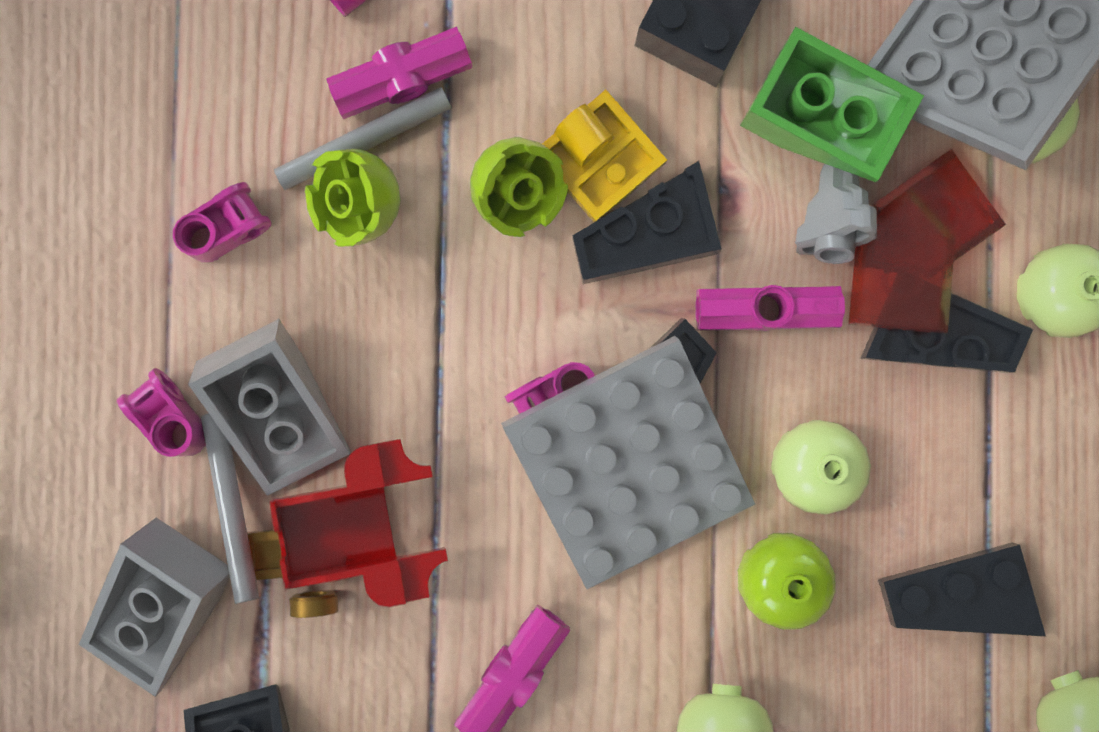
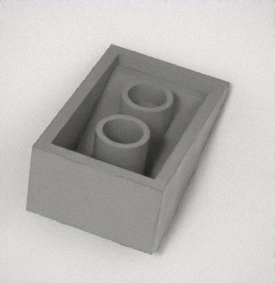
(269, 407)
(153, 604)

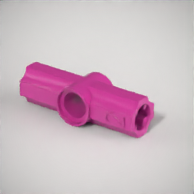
(399, 73)
(797, 308)
(513, 673)

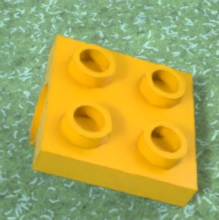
(603, 155)

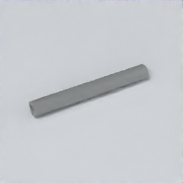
(367, 135)
(230, 512)

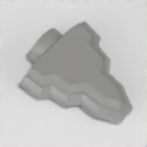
(837, 218)

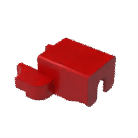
(349, 532)

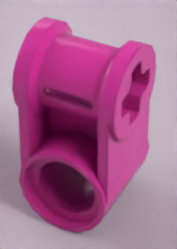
(224, 223)
(543, 387)
(157, 410)

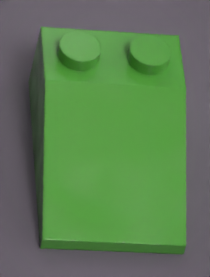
(831, 107)

